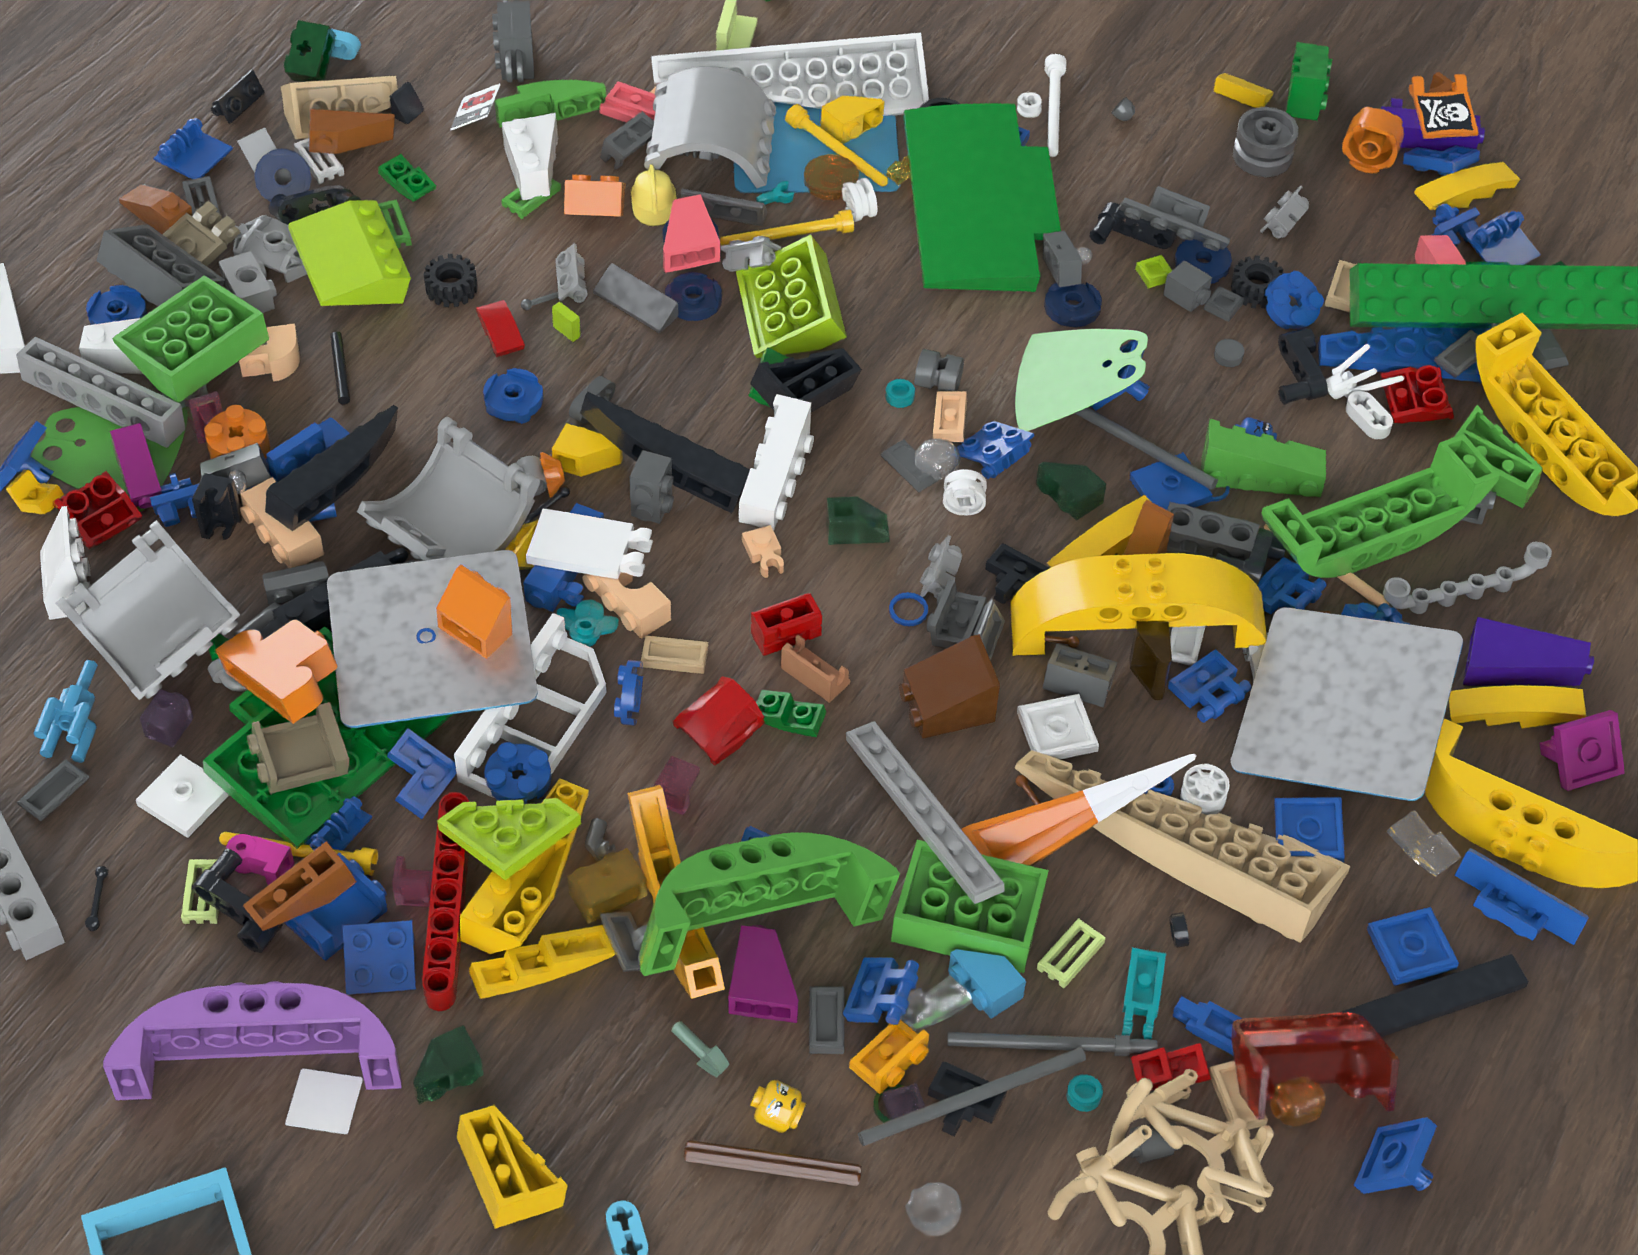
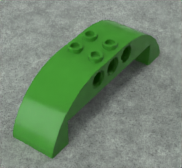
(1386, 518)
(759, 879)

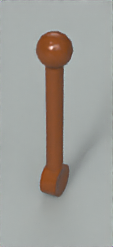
(1072, 641)
(1022, 781)

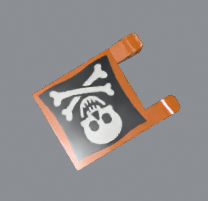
(1444, 112)

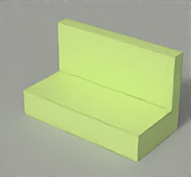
(734, 30)

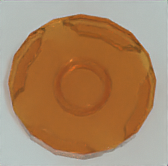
(827, 175)

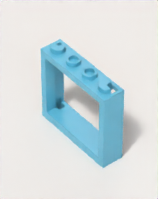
(163, 1205)

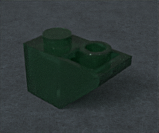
(1071, 487)
(855, 522)
(447, 1064)

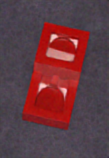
(500, 328)
(1163, 1066)

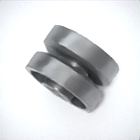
(1265, 141)

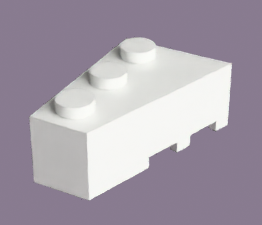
(531, 153)

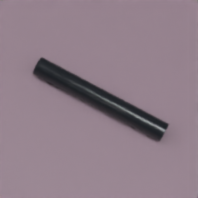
(340, 368)

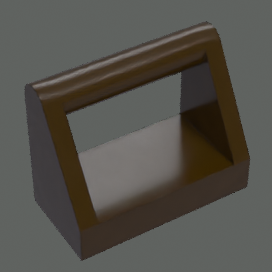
(1151, 656)

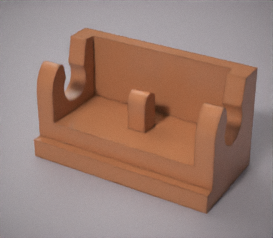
(813, 671)

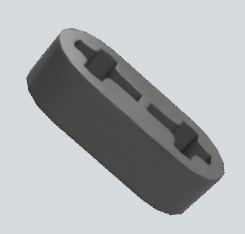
(599, 387)

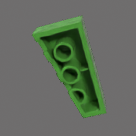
(1262, 462)

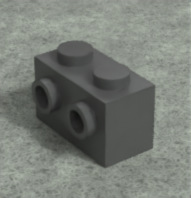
(651, 487)

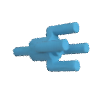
(71, 715)

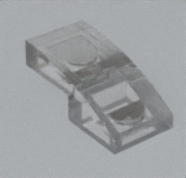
(1420, 843)
(935, 1005)

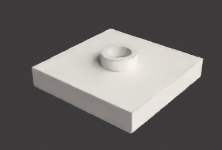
(1058, 727)
(182, 796)

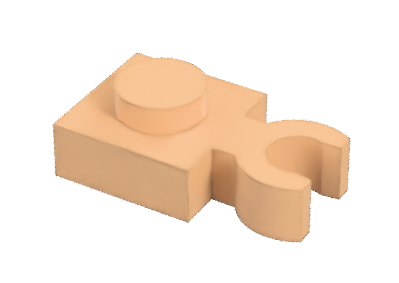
(763, 547)

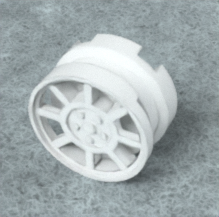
(860, 199)
(963, 493)
(1205, 788)

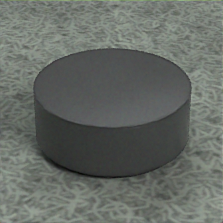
(1229, 352)

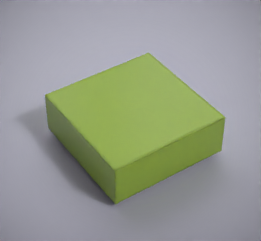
(1153, 271)
(566, 321)

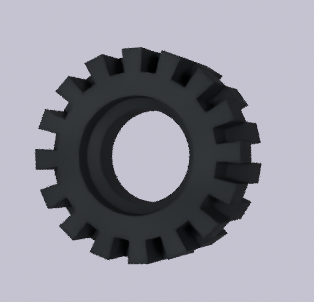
(446, 269)
(1254, 270)

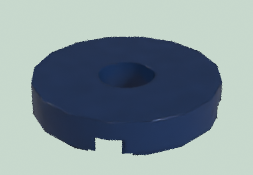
(277, 160)
(1218, 264)
(695, 308)
(1073, 315)

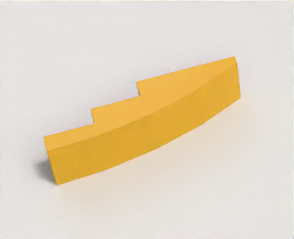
(1467, 184)
(1105, 537)
(1517, 703)
(539, 963)

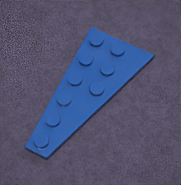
(1395, 349)

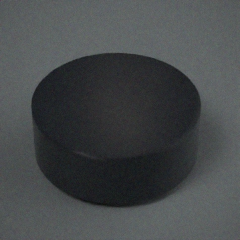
(1179, 930)

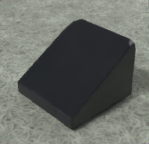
(405, 103)

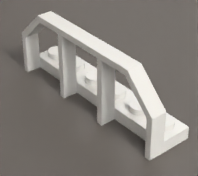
(492, 722)

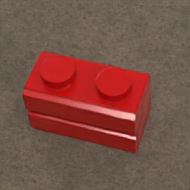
(784, 621)

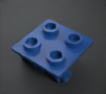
(192, 151)
(1503, 240)
(996, 447)
(342, 826)
(379, 957)

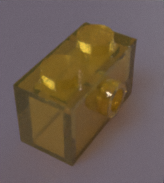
(607, 885)

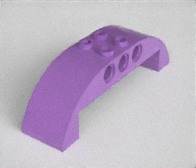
(250, 1023)

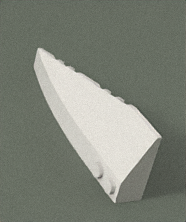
(823, 70)

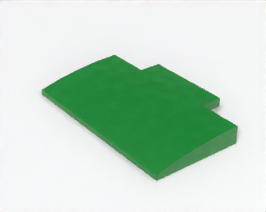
(978, 197)
(302, 810)

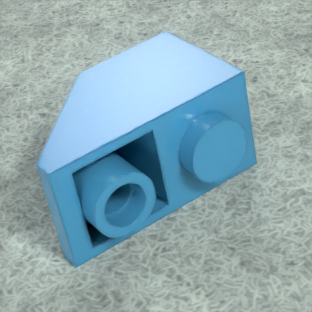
(988, 979)

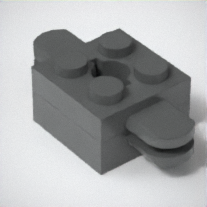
(513, 40)

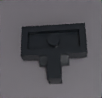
(1012, 571)
(953, 1081)

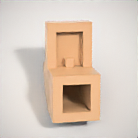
(277, 357)

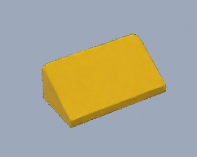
(1242, 90)

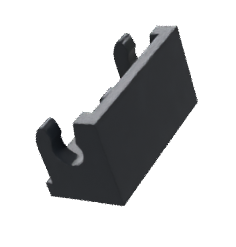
(216, 505)

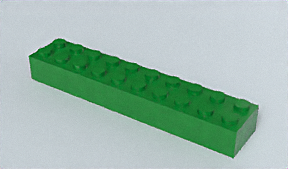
(1493, 294)

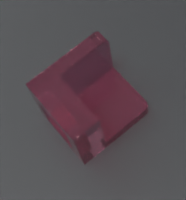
(676, 782)
(411, 886)

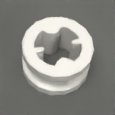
(1032, 110)

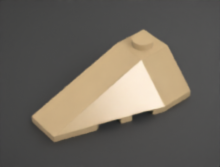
(351, 95)

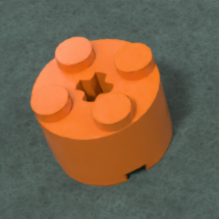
(1373, 139)
(236, 430)

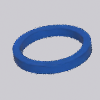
(908, 622)

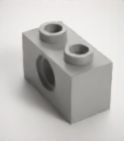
(247, 280)

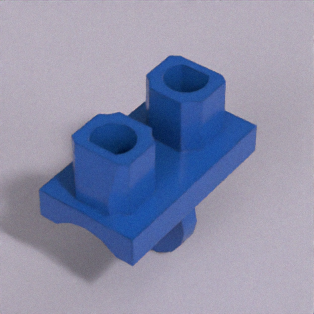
(1452, 224)
(174, 497)

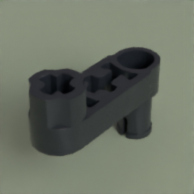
(299, 203)
(1113, 219)
(1296, 351)
(1265, 547)
(214, 889)

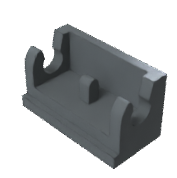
(627, 139)
(1079, 673)

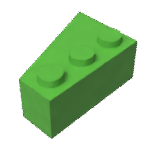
(1516, 467)

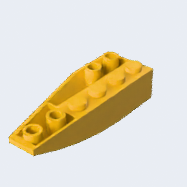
(509, 909)

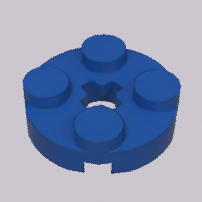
(1304, 292)
(101, 305)
(513, 408)
(631, 692)
(515, 757)

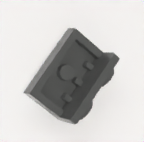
(292, 582)
(954, 616)

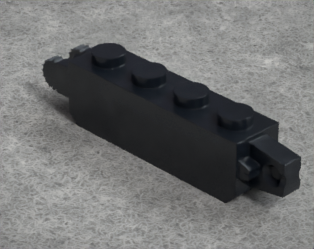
(313, 606)

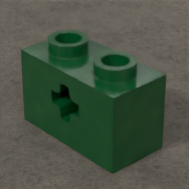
(315, 62)

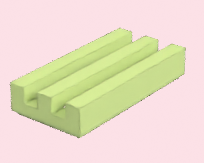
(199, 915)
(1055, 972)

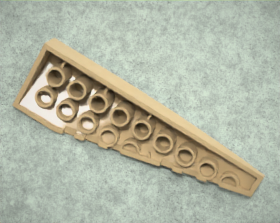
(1209, 851)

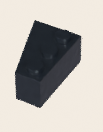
(809, 379)

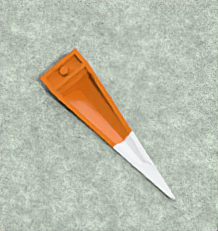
(1042, 829)

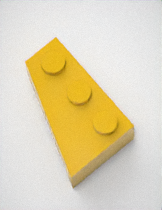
(506, 1170)

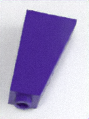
(1523, 656)

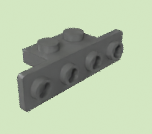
(1178, 214)

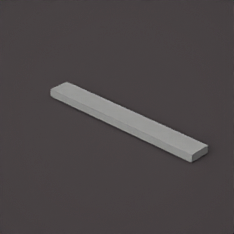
(925, 813)

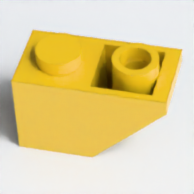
(851, 116)
(585, 451)

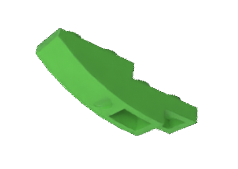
(561, 97)

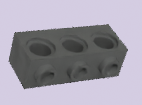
(1210, 533)

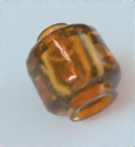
(1298, 1101)

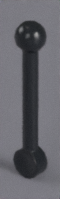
(563, 492)
(92, 922)

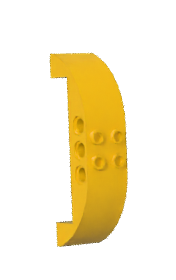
(1551, 423)
(1135, 588)
(1525, 825)

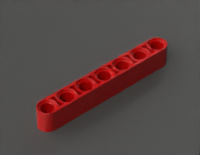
(445, 914)

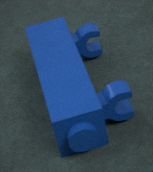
(547, 586)

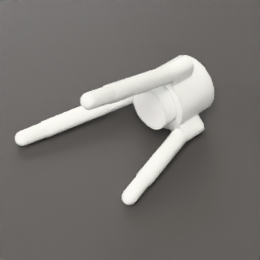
(1344, 383)

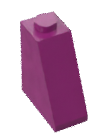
(135, 464)
(761, 978)

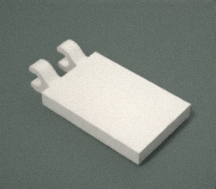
(588, 544)

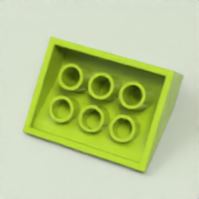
(351, 255)
(792, 301)

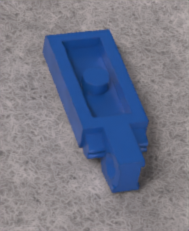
(1207, 1022)

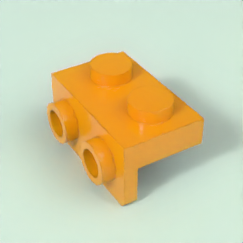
(889, 1055)

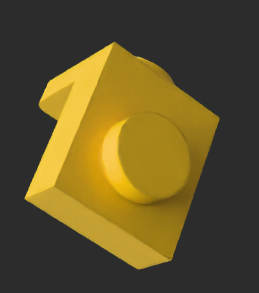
(32, 495)

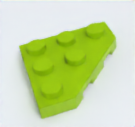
(509, 833)

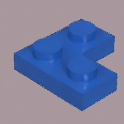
(1444, 162)
(430, 772)

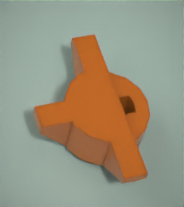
(553, 473)

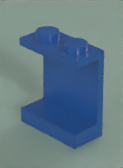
(357, 905)

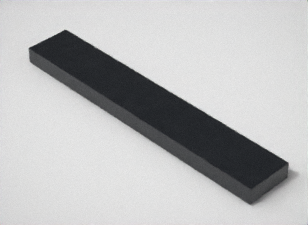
(1443, 996)

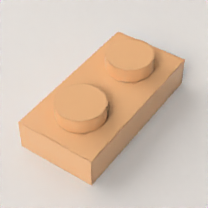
(950, 415)

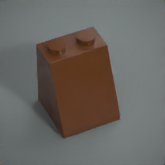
(951, 689)

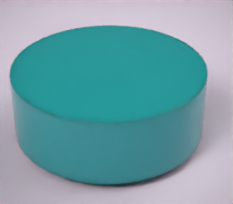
(900, 393)
(1084, 1093)

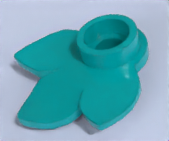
(587, 622)

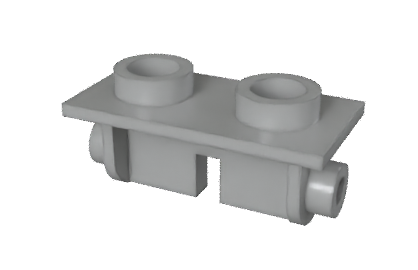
(1290, 205)
(758, 250)
(571, 275)
(943, 559)

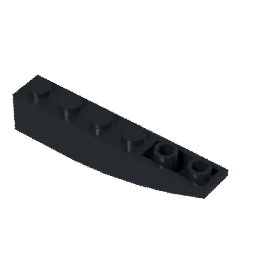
(693, 466)
(331, 473)

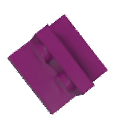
(1586, 750)

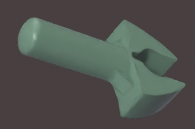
(711, 1059)

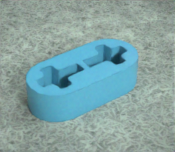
(345, 45)
(635, 1229)

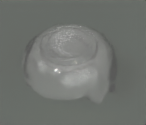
(937, 458)
(934, 1209)

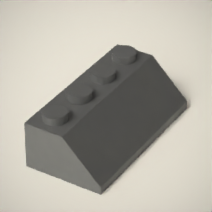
(150, 262)

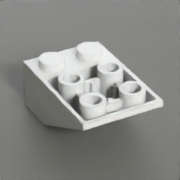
(63, 564)

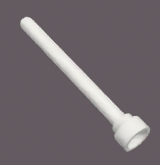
(1055, 68)

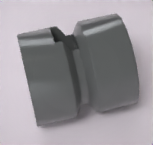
(939, 371)

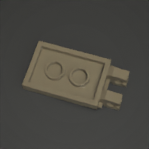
(197, 238)

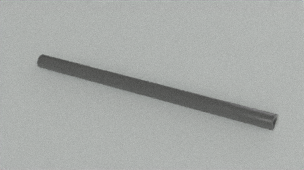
(1148, 448)
(971, 1096)

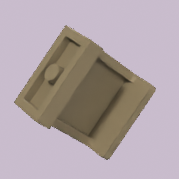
(299, 751)

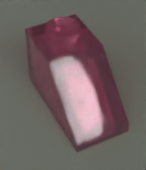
(201, 411)

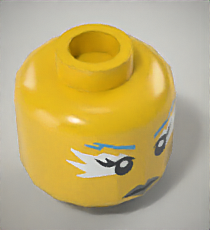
(778, 1106)

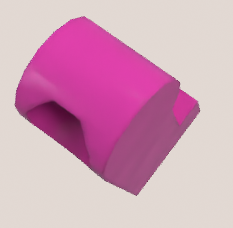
(261, 856)

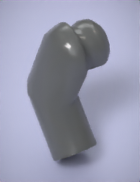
(594, 841)

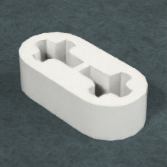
(1367, 415)

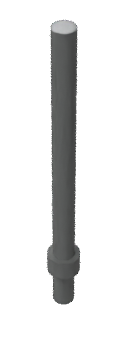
(1120, 1044)

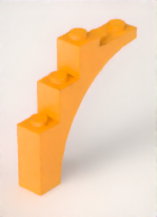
(658, 854)

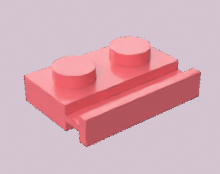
(626, 102)

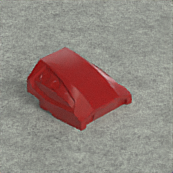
(1417, 397)
(100, 509)
(721, 719)

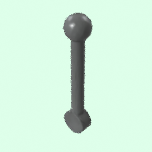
(526, 304)

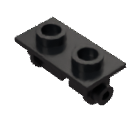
(238, 97)

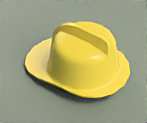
(652, 197)

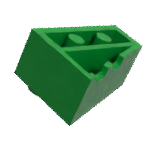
(1308, 81)

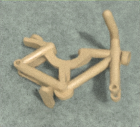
(1229, 1135)
(1179, 1201)

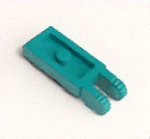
(1143, 989)

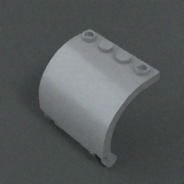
(715, 114)
(458, 502)
(150, 613)

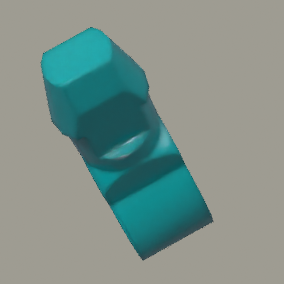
(777, 195)

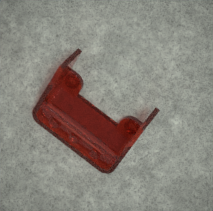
(1315, 1046)

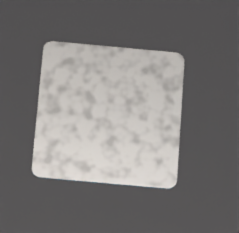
(394, 677)
(1348, 703)

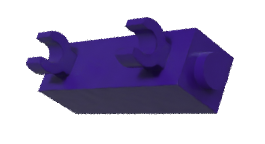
(1413, 134)

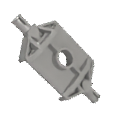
(280, 256)

